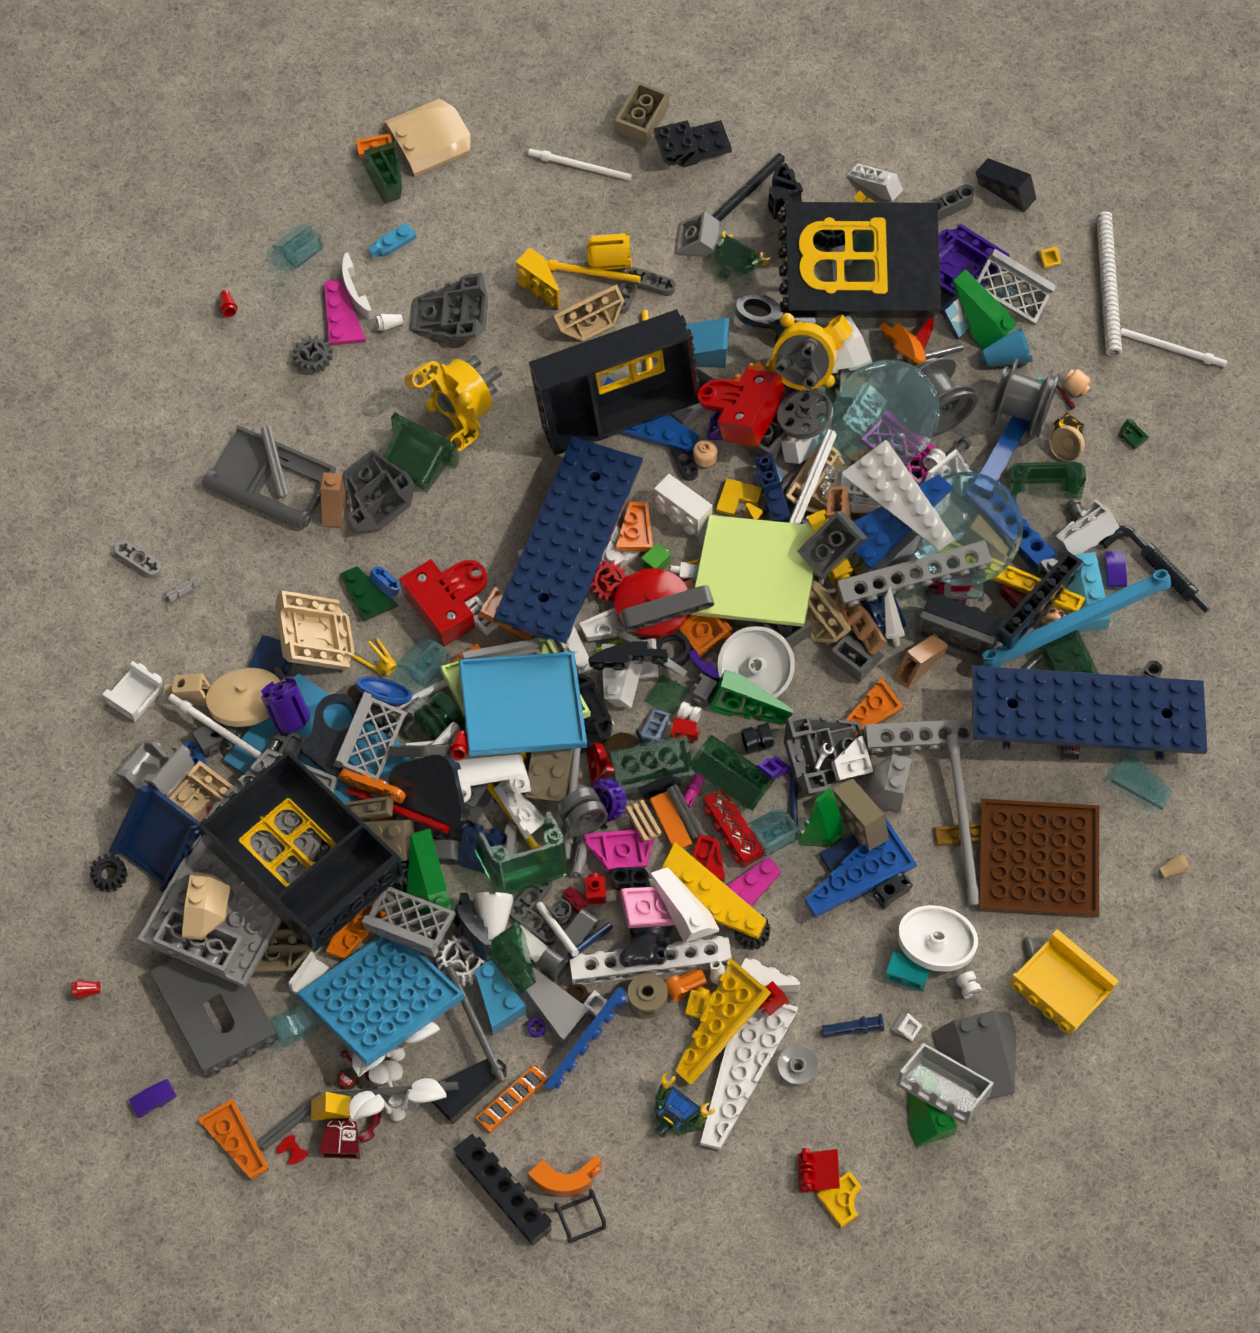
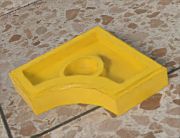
(841, 1201)

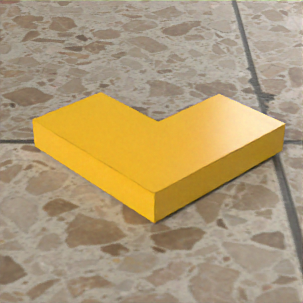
(737, 492)

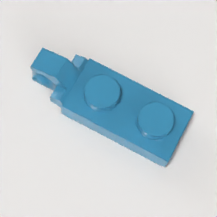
(392, 241)

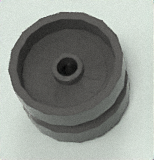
(582, 812)

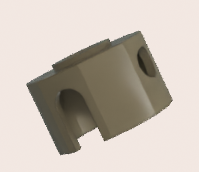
(653, 1004)

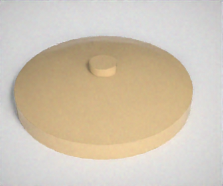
(237, 697)

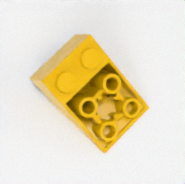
(536, 276)

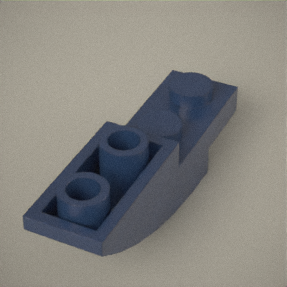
(772, 488)

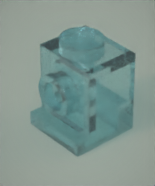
(864, 244)

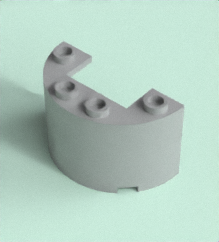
(155, 767)

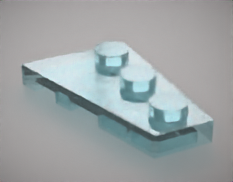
(1140, 781)

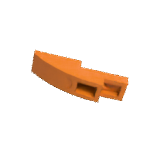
(905, 342)

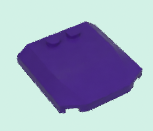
(960, 251)

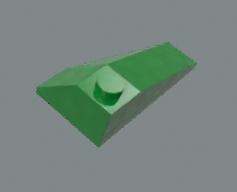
(984, 313)
(743, 697)
(824, 823)
(425, 872)
(928, 1123)

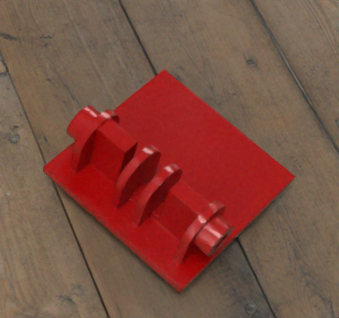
(818, 1170)

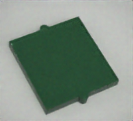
(667, 695)

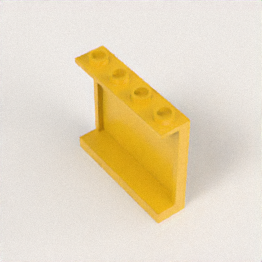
(1063, 982)

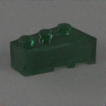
(512, 956)

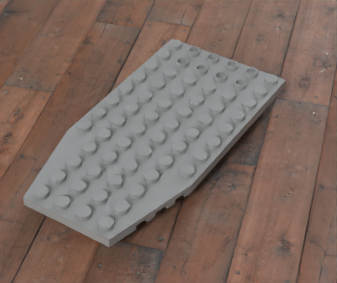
(249, 925)

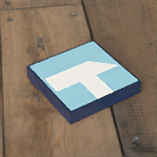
(954, 315)

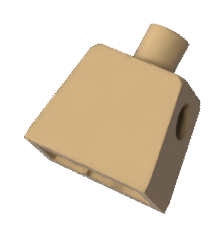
(189, 688)

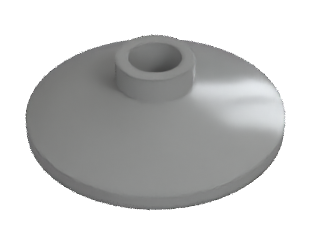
(797, 1055)

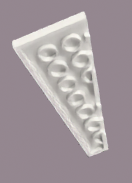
(892, 486)
(742, 1068)

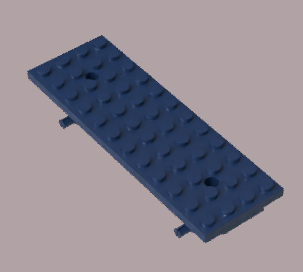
(568, 540)
(1088, 710)

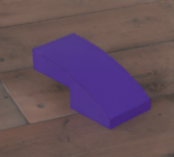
(1116, 569)
(707, 669)
(773, 767)
(152, 1097)

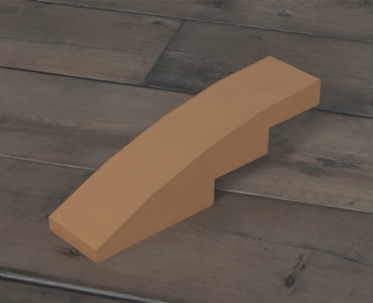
(863, 625)

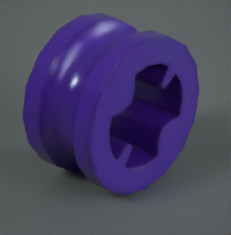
(541, 1024)

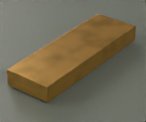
(951, 834)

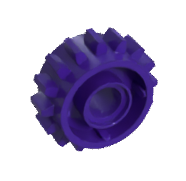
(611, 796)

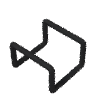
(558, 1209)

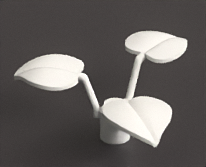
(395, 1054)
(368, 1104)

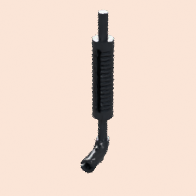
(1159, 561)

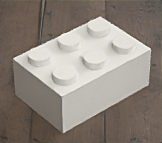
(682, 505)

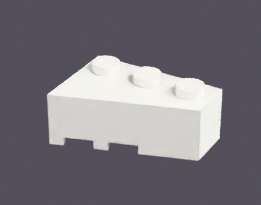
(620, 685)

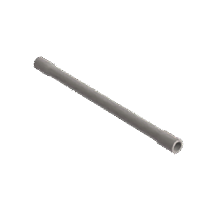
(954, 751)

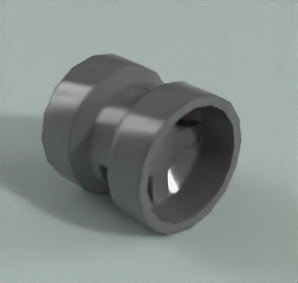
(562, 908)

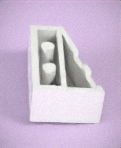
(1088, 529)

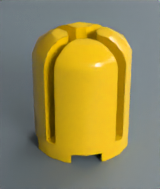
(609, 252)

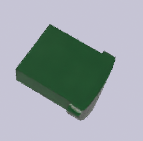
(1132, 434)

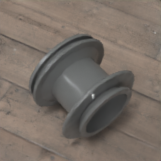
(1024, 397)
(954, 402)

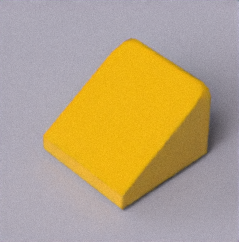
(1049, 257)
(753, 512)

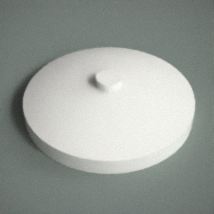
(760, 657)
(937, 938)

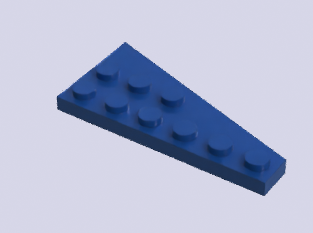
(663, 431)
(886, 530)
(861, 873)
(592, 1032)

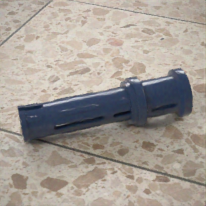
(862, 1025)

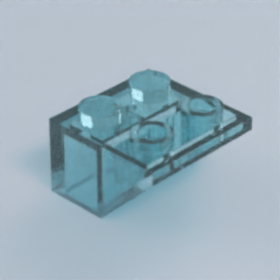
(299, 245)
(424, 661)
(774, 830)

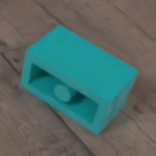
(906, 972)

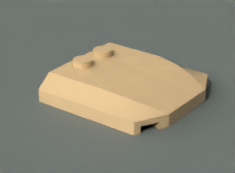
(430, 136)
(314, 630)
(199, 790)

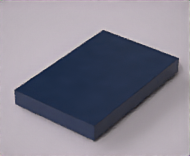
(836, 854)

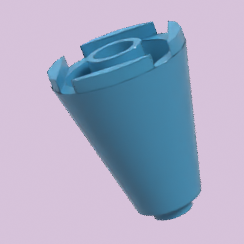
(1007, 350)

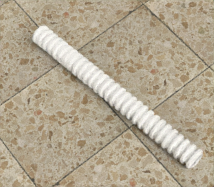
(1108, 283)

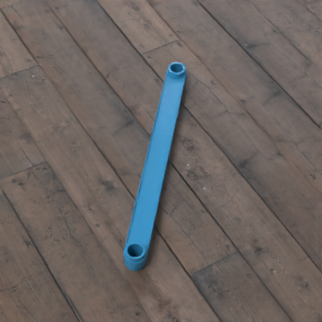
(1157, 582)

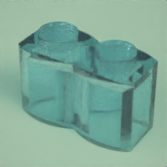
(294, 1025)

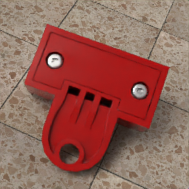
(745, 404)
(442, 597)

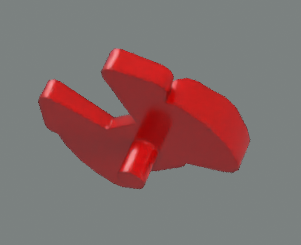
(290, 1144)

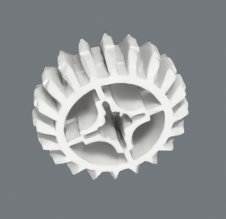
(469, 956)

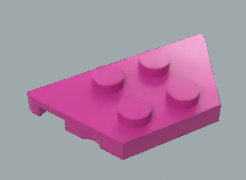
(619, 848)

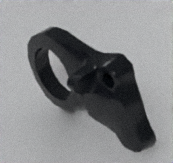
(770, 321)
(324, 741)
(647, 947)

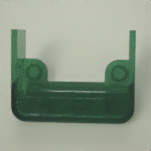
(527, 869)

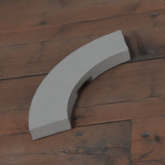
(670, 664)

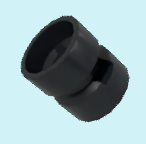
(757, 738)

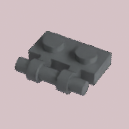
(292, 742)

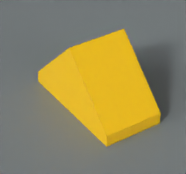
(330, 1106)

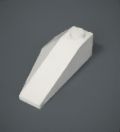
(686, 911)

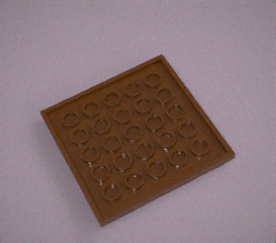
(1039, 858)

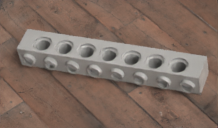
(977, 550)

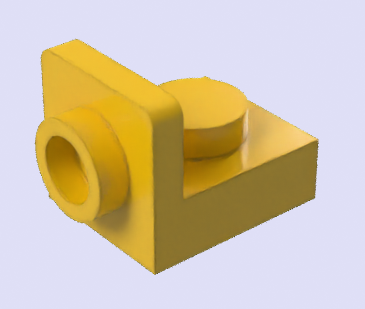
(698, 1001)

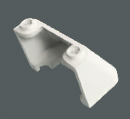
(493, 768)

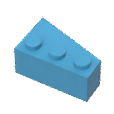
(499, 998)

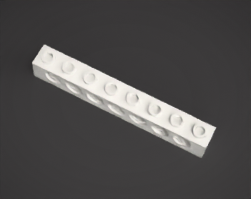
(680, 964)

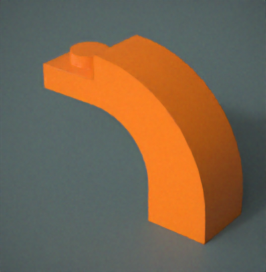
(564, 1184)

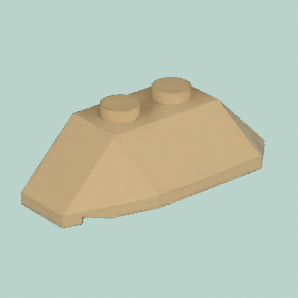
(591, 314)
(825, 616)
(204, 905)

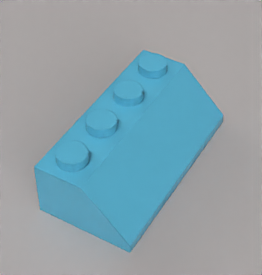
(1091, 587)

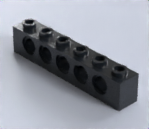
(1039, 600)
(531, 1231)

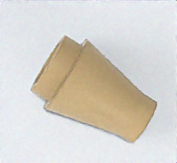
(1175, 866)

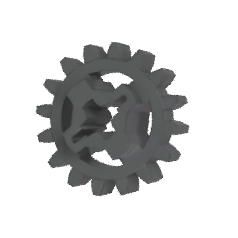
(311, 348)

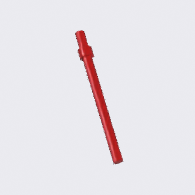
(362, 795)

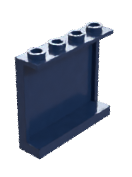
(156, 834)

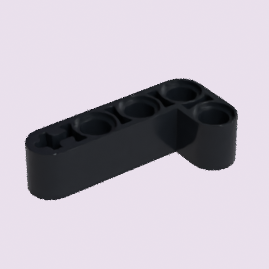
(629, 875)

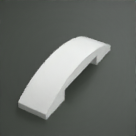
(360, 303)

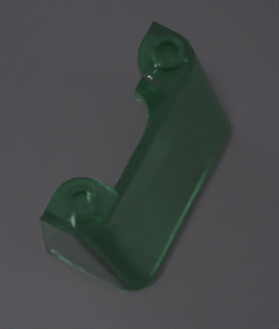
(1070, 475)

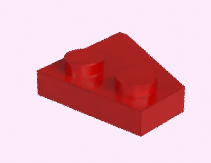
(599, 763)
(708, 854)

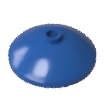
(384, 690)

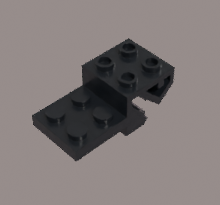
(689, 144)
(783, 189)

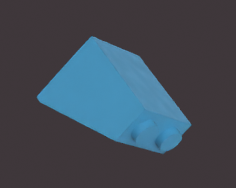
(710, 342)

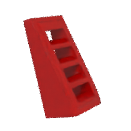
(925, 333)

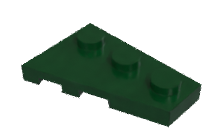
(366, 596)

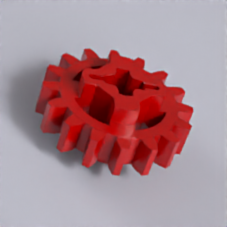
(609, 573)

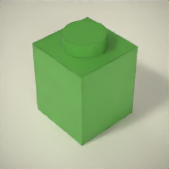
(656, 557)

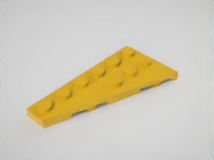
(718, 898)
(723, 1017)

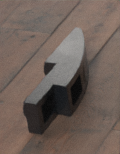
(619, 655)
(471, 928)

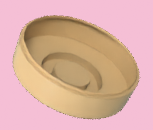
(1067, 442)

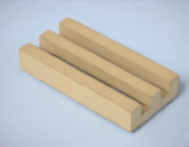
(636, 806)

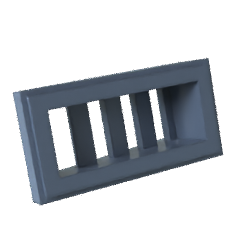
(648, 727)

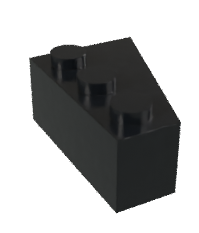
(1007, 183)

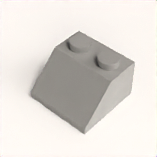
(697, 235)

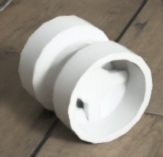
(689, 713)
(968, 984)

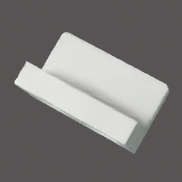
(307, 973)

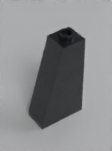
(472, 1087)

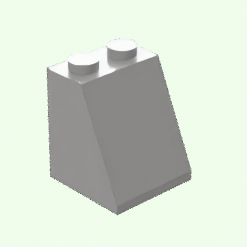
(889, 782)

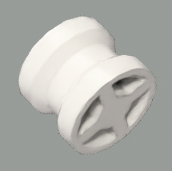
(933, 458)

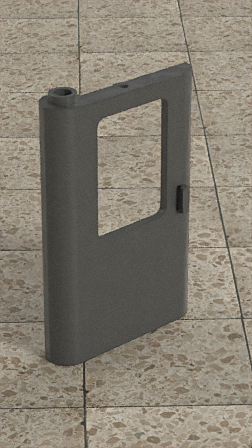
(246, 468)

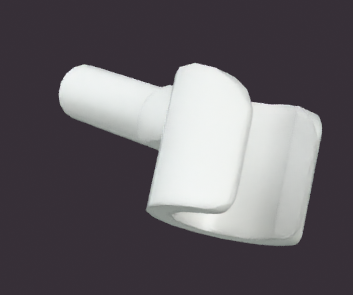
(823, 753)

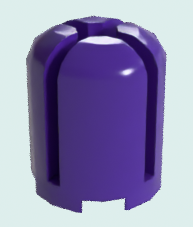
(285, 705)

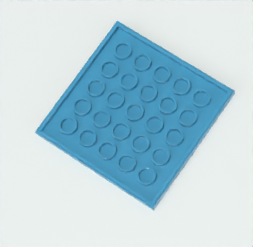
(380, 997)

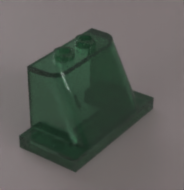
(420, 452)

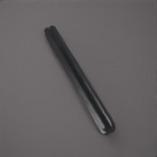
(749, 187)

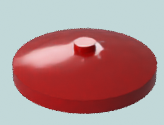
(645, 587)

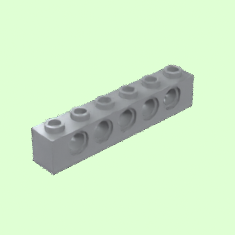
(873, 732)

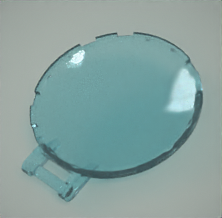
(881, 404)
(976, 512)

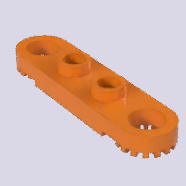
(375, 787)

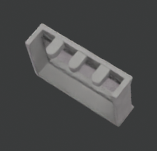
(944, 1083)

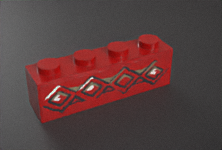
(733, 828)

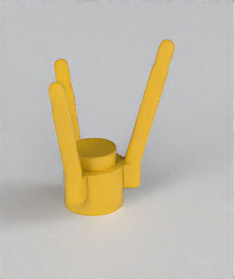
(386, 664)

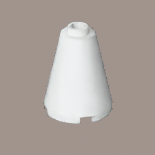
(494, 911)

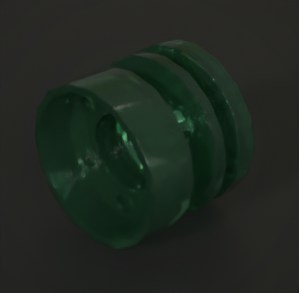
(439, 716)

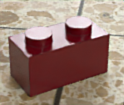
(574, 899)

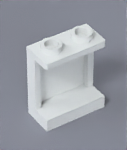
(134, 691)

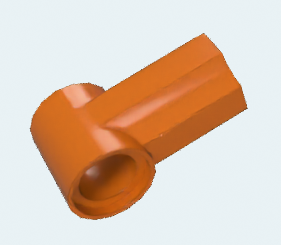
(680, 986)

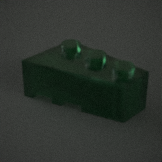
(384, 170)

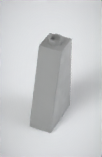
(556, 1007)

